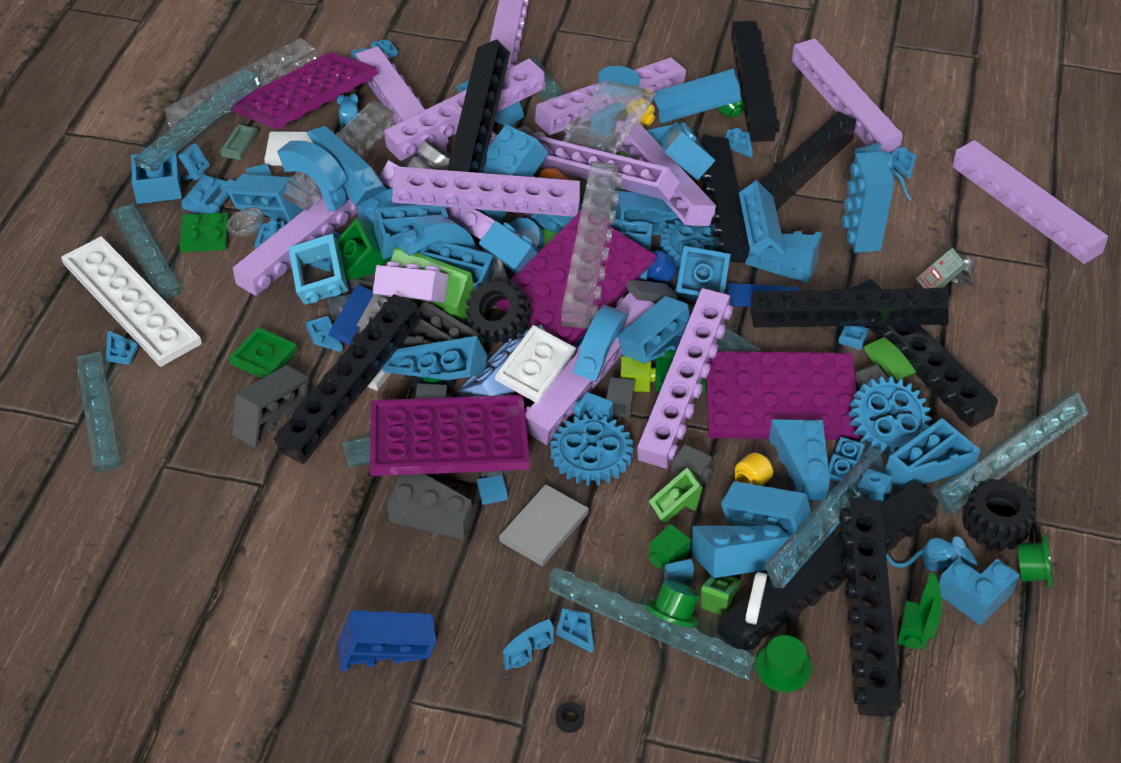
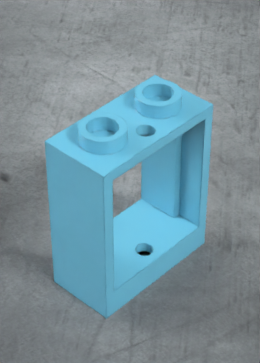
(313, 251)

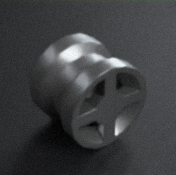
(965, 275)

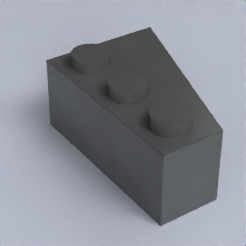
(437, 327)
(267, 402)
(429, 506)

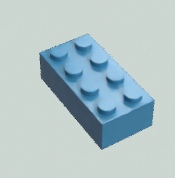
(512, 155)
(868, 201)

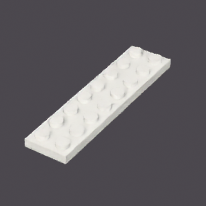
(131, 301)

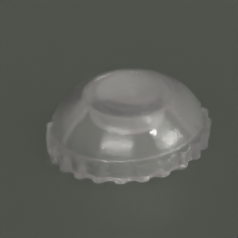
(245, 222)

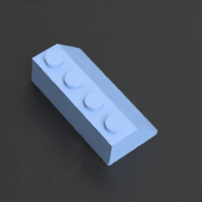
(486, 384)

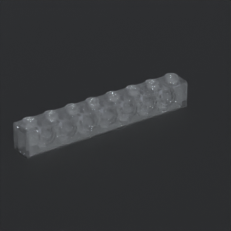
(268, 67)
(358, 135)
(590, 245)

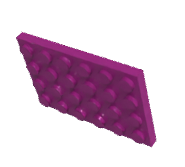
(304, 89)
(547, 275)
(759, 387)
(448, 435)

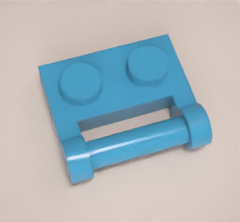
(204, 192)

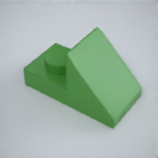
(680, 492)
(718, 594)

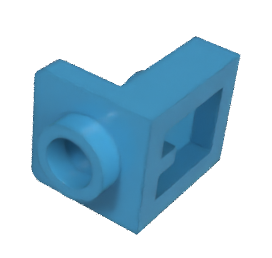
(194, 162)
(593, 404)
(876, 485)

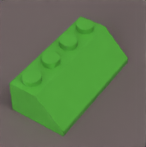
(458, 286)

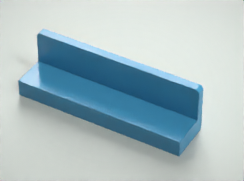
(698, 95)
(761, 219)

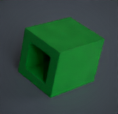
(669, 547)
(912, 627)

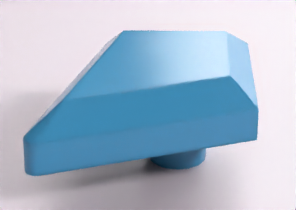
(740, 141)
(904, 161)
(268, 230)
(120, 349)
(576, 628)

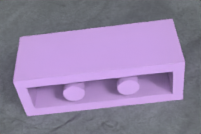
(411, 282)

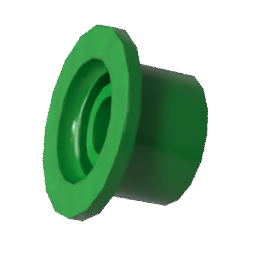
(1036, 562)
(675, 604)
(784, 664)

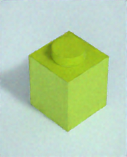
(638, 371)

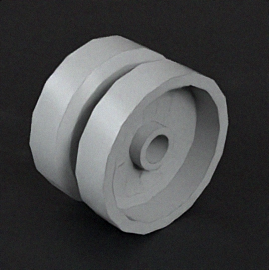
(437, 157)

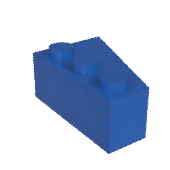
(385, 636)

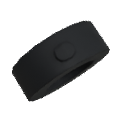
(569, 726)

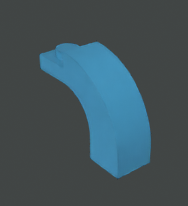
(320, 166)
(433, 229)
(598, 340)

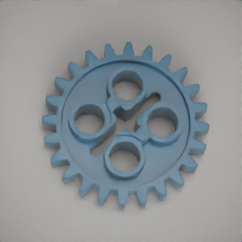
(682, 235)
(884, 396)
(591, 449)

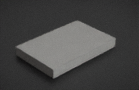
(543, 525)

